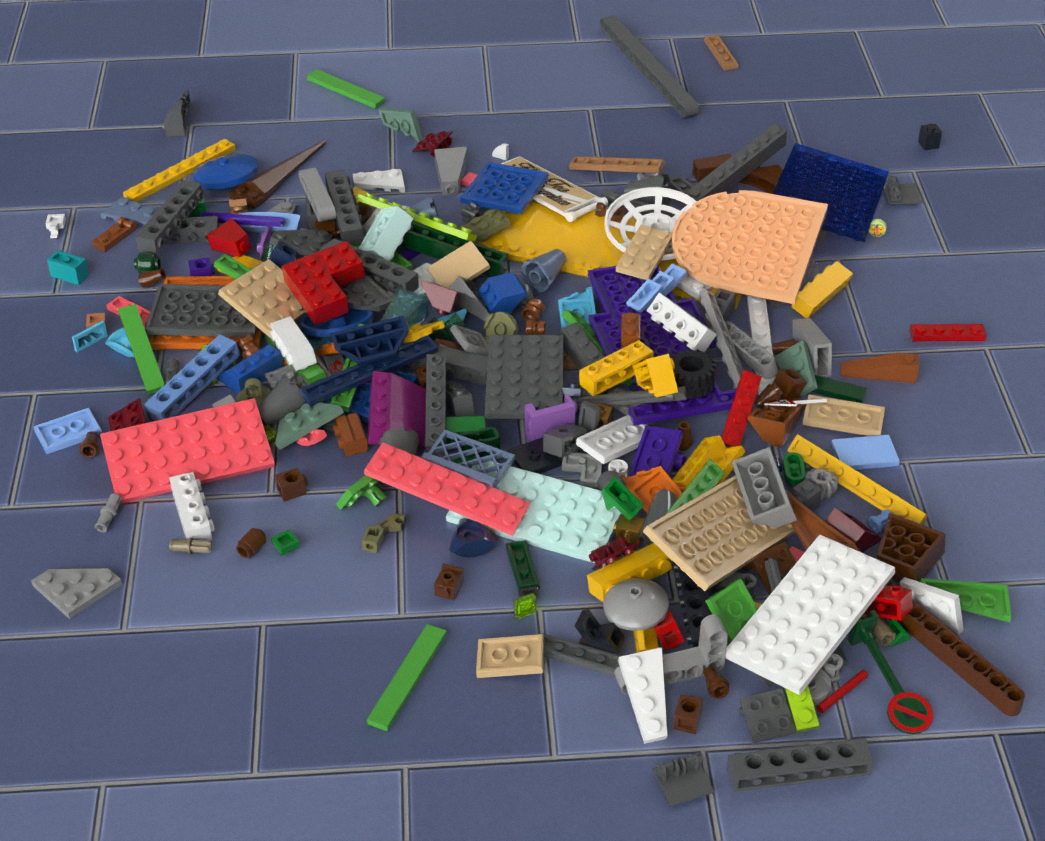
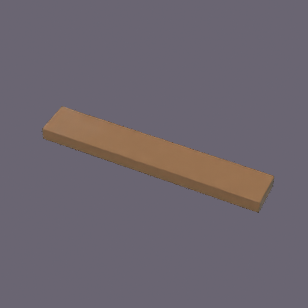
(617, 164)

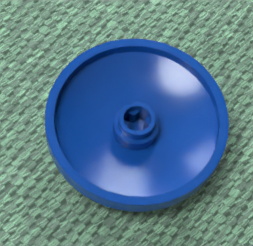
(226, 171)
(346, 321)

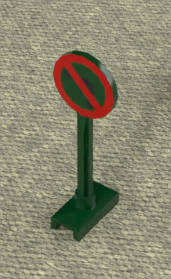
(906, 710)

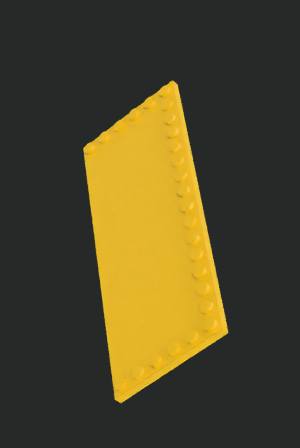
(581, 240)

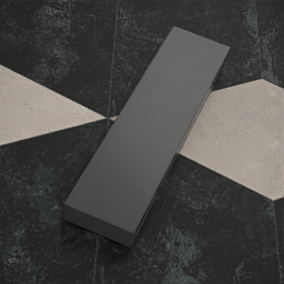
(580, 655)

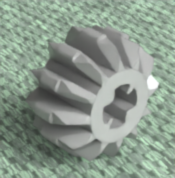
(825, 480)

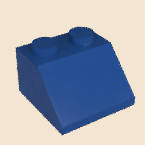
(502, 292)

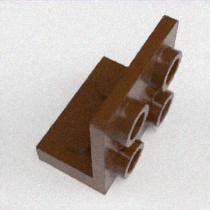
(779, 553)

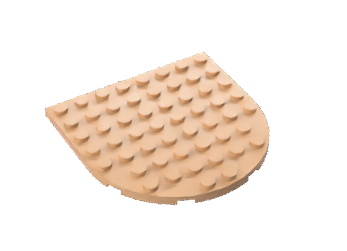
(749, 242)

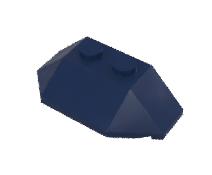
(371, 340)

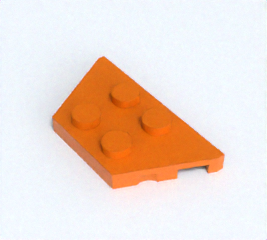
(647, 483)

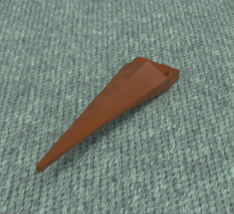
(810, 526)

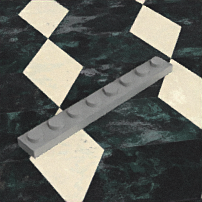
(724, 340)

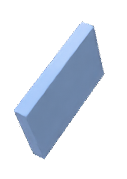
(66, 430)
(866, 452)

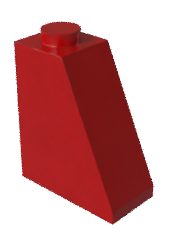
(229, 239)

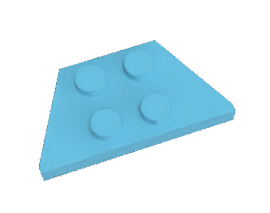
(580, 303)

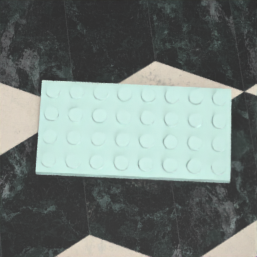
(560, 513)

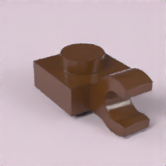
(617, 216)

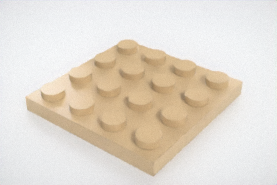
(263, 296)

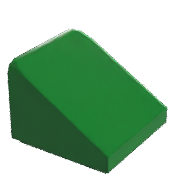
(901, 634)

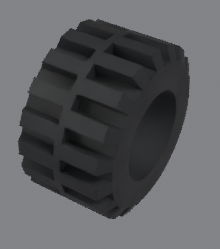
(694, 372)

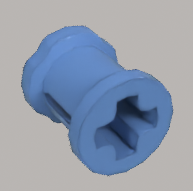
(880, 521)

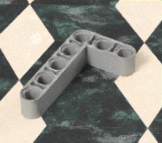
(692, 662)

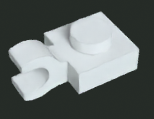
(54, 223)

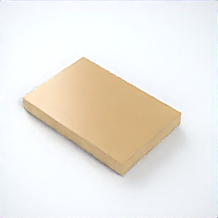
(462, 262)
(510, 656)

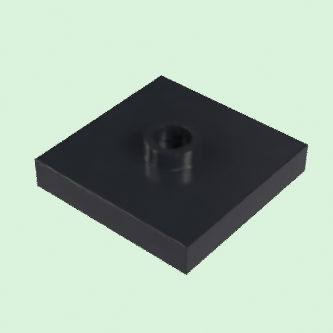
(533, 459)

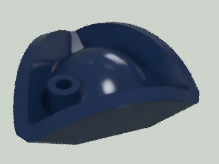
(471, 539)

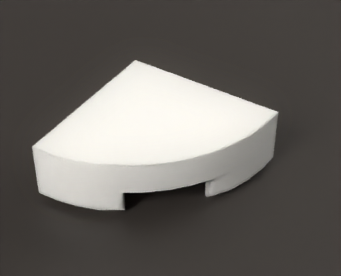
(501, 151)

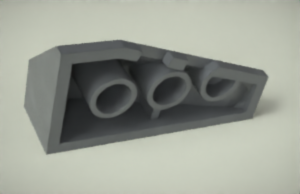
(177, 117)
(470, 297)

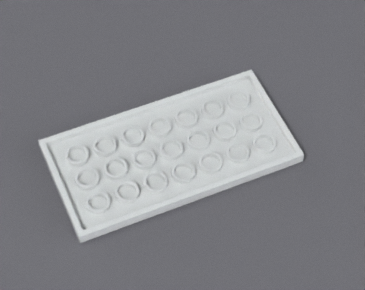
(809, 614)

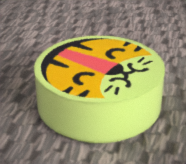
(877, 227)

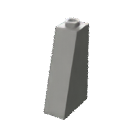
(450, 168)
(818, 344)

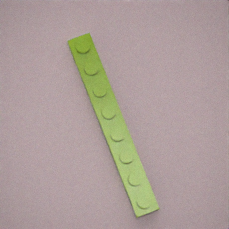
(422, 218)

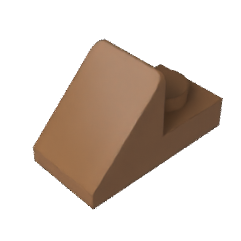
(238, 206)

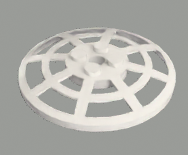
(653, 220)

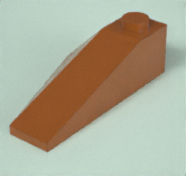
(890, 367)
(776, 422)

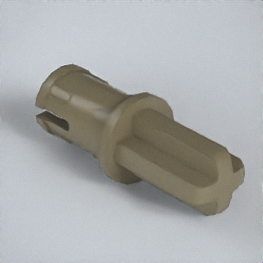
(190, 545)

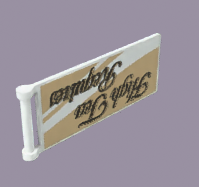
(561, 194)

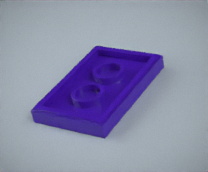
(656, 449)

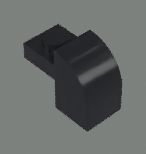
(602, 637)

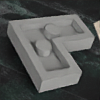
(586, 465)

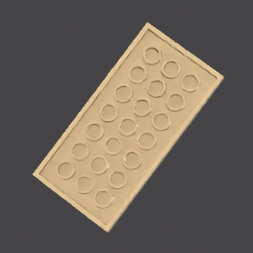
(714, 535)

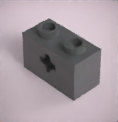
(562, 440)

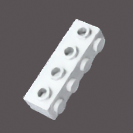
(681, 322)
(292, 343)
(190, 507)

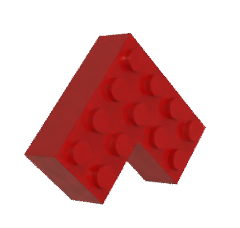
(318, 280)

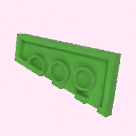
(978, 598)

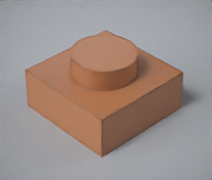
(95, 318)

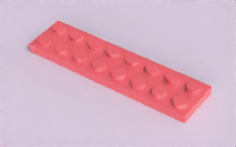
(447, 488)

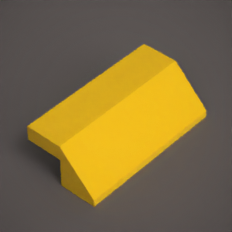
(713, 449)

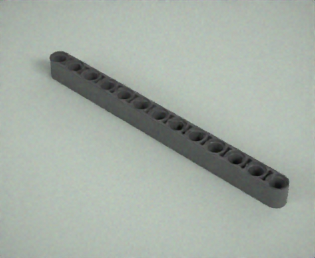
(649, 67)

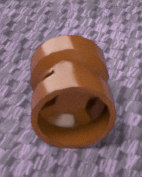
(533, 310)
(531, 327)
(247, 346)

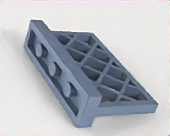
(463, 468)

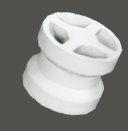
(619, 466)

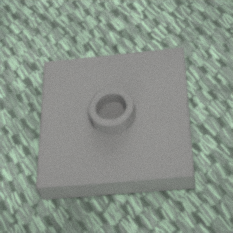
(470, 340)

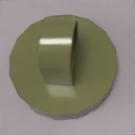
(500, 324)
(256, 391)

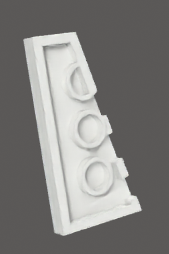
(646, 691)

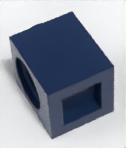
(282, 254)

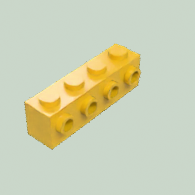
(822, 289)
(613, 368)
(642, 564)

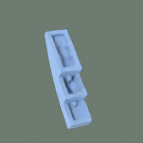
(292, 222)
(661, 283)

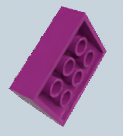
(395, 405)

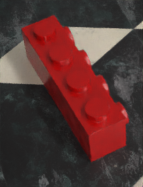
(892, 603)

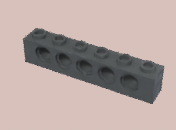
(346, 207)
(169, 217)
(383, 272)
(435, 400)
(799, 764)

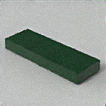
(840, 390)
(522, 565)

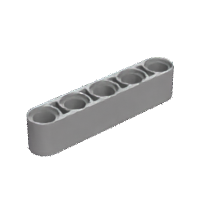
(317, 194)
(752, 353)

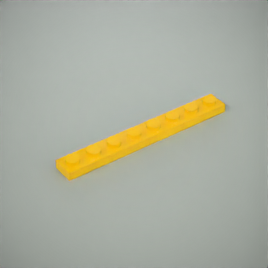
(178, 171)
(856, 481)

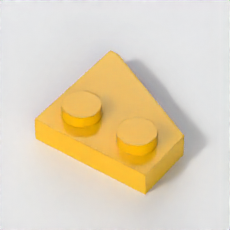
(418, 331)

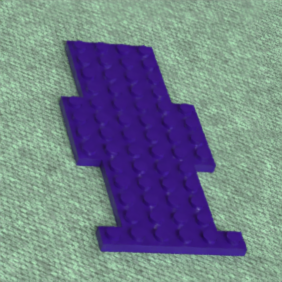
(613, 292)

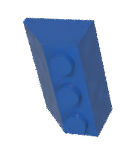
(254, 366)

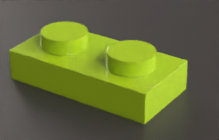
(802, 710)

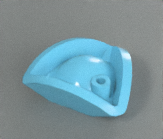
(119, 342)

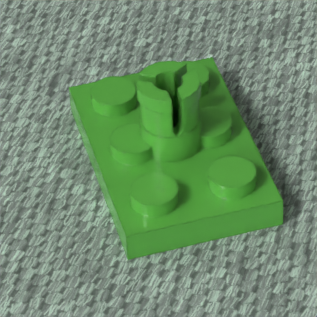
(364, 487)
(733, 607)

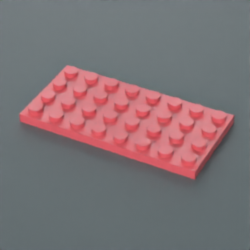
(207, 442)

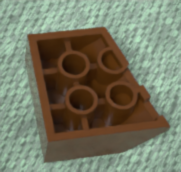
(910, 548)

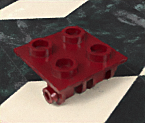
(434, 141)
(128, 416)
(611, 552)

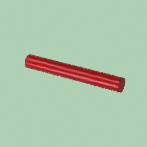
(842, 691)

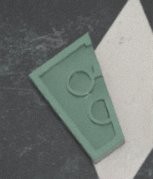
(402, 120)
(799, 359)

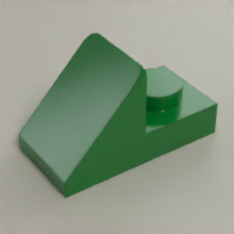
(622, 498)

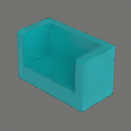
(68, 267)

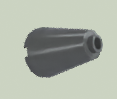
(655, 181)
(280, 401)
(401, 439)
(660, 505)

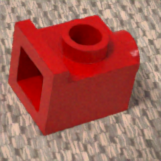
(669, 632)

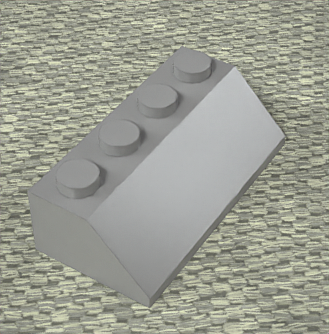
(763, 489)

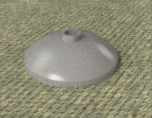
(636, 604)

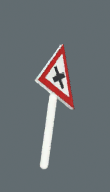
(787, 402)

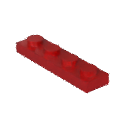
(947, 332)
(740, 408)

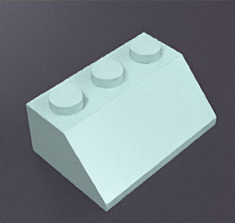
(386, 232)

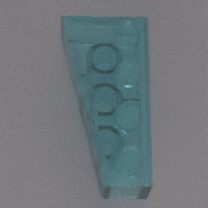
(410, 304)

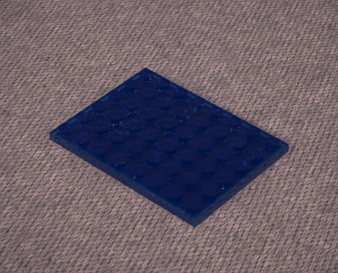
(843, 184)

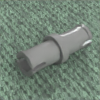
(108, 513)

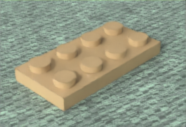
(644, 252)
(844, 416)

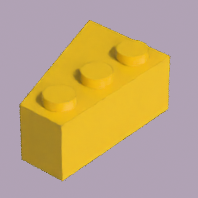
(656, 375)

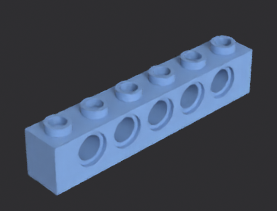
(192, 379)

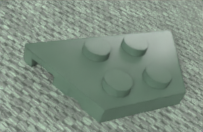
(304, 421)

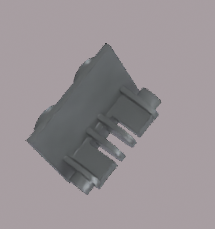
(901, 193)
(767, 715)
(683, 779)

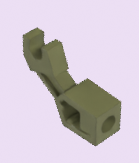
(374, 535)

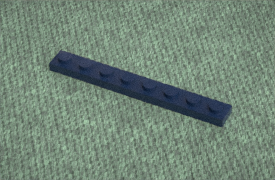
(363, 372)

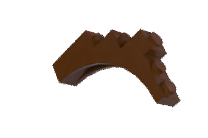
(761, 178)

